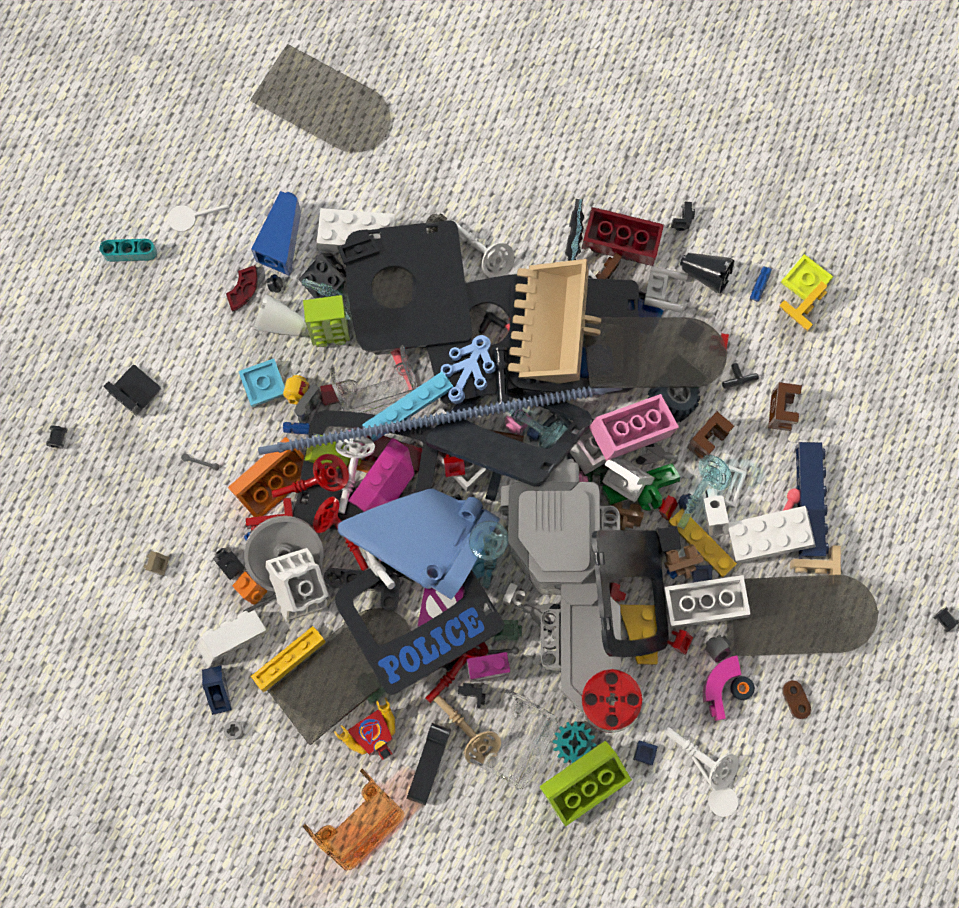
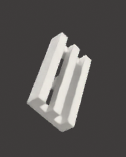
(736, 471)

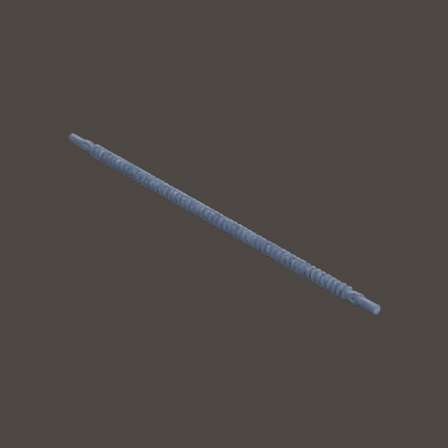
(552, 398)

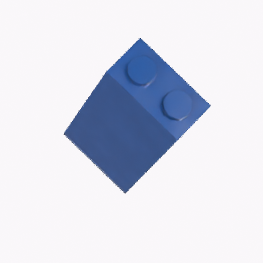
(278, 235)

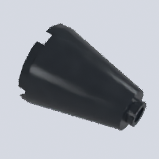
(708, 269)

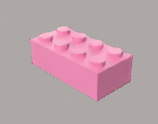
(633, 427)

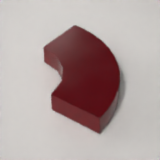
(244, 288)

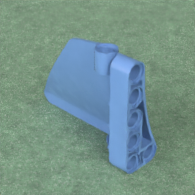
(422, 537)

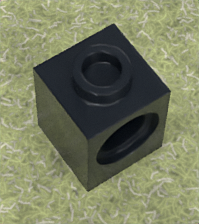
(668, 539)

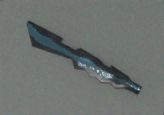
(576, 231)

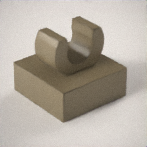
(156, 563)

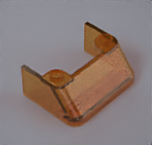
(362, 829)

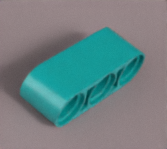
(120, 245)

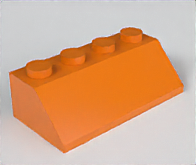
(267, 474)

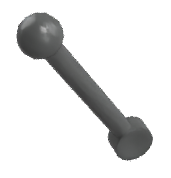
(185, 457)
(261, 603)
(515, 650)

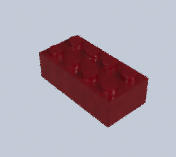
(622, 234)

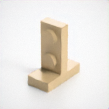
(820, 566)

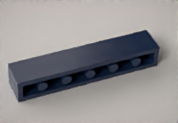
(810, 482)

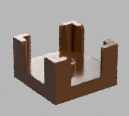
(778, 417)
(717, 426)

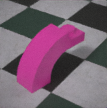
(714, 684)

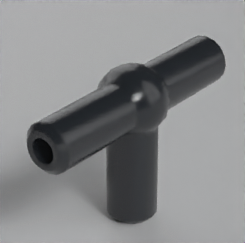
(490, 317)
(739, 379)
(555, 417)

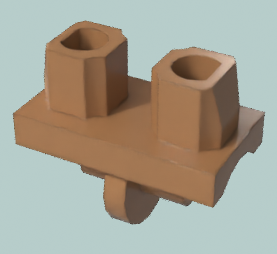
(629, 517)
(681, 564)

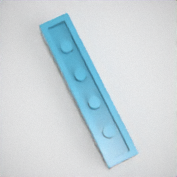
(412, 402)

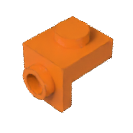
(249, 588)

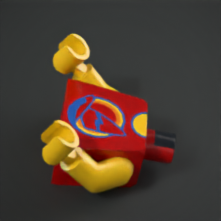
(371, 733)

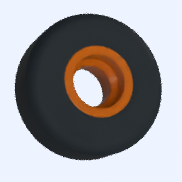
(749, 685)

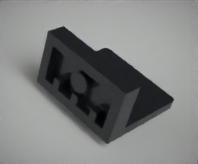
(325, 270)
(133, 389)

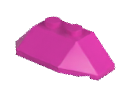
(385, 478)

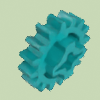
(565, 742)

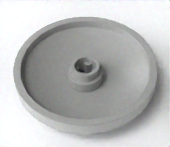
(277, 538)

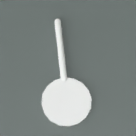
(183, 217)
(720, 802)

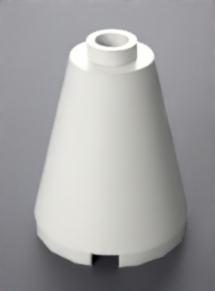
(278, 318)

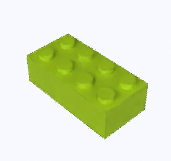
(326, 320)
(585, 783)

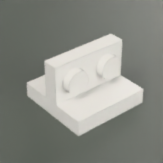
(626, 478)

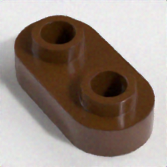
(797, 699)

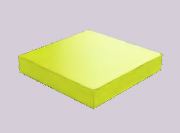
(805, 277)

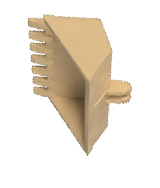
(552, 321)

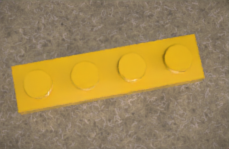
(705, 545)
(288, 659)

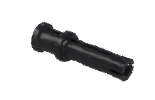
(501, 365)

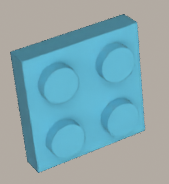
(262, 382)

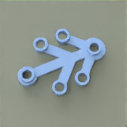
(469, 365)

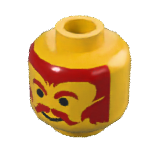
(295, 388)

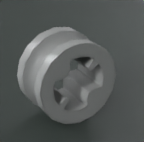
(237, 734)

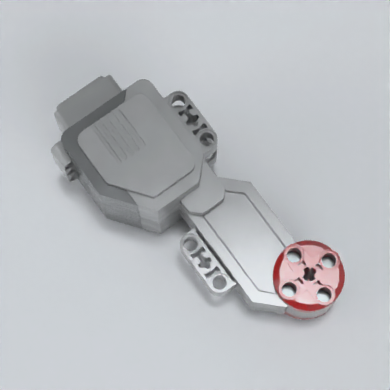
(554, 549)

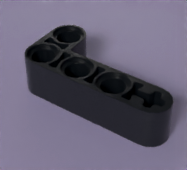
(379, 587)
(428, 763)

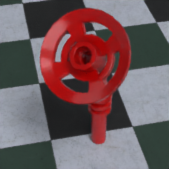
(322, 479)
(330, 517)
(449, 677)

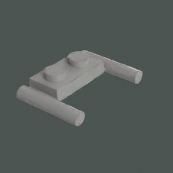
(657, 288)

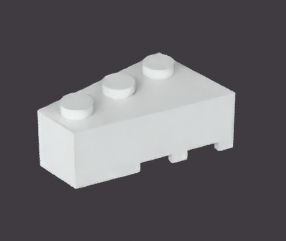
(230, 637)

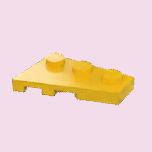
(639, 624)

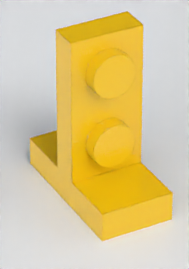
(805, 307)

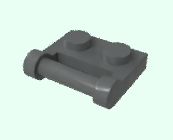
(309, 402)

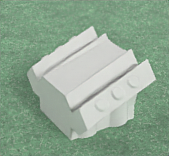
(297, 584)

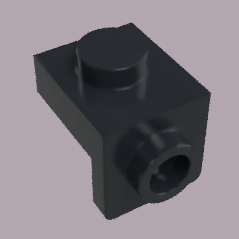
(687, 216)
(228, 562)
(469, 690)

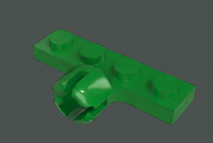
(650, 494)

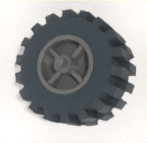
(679, 400)

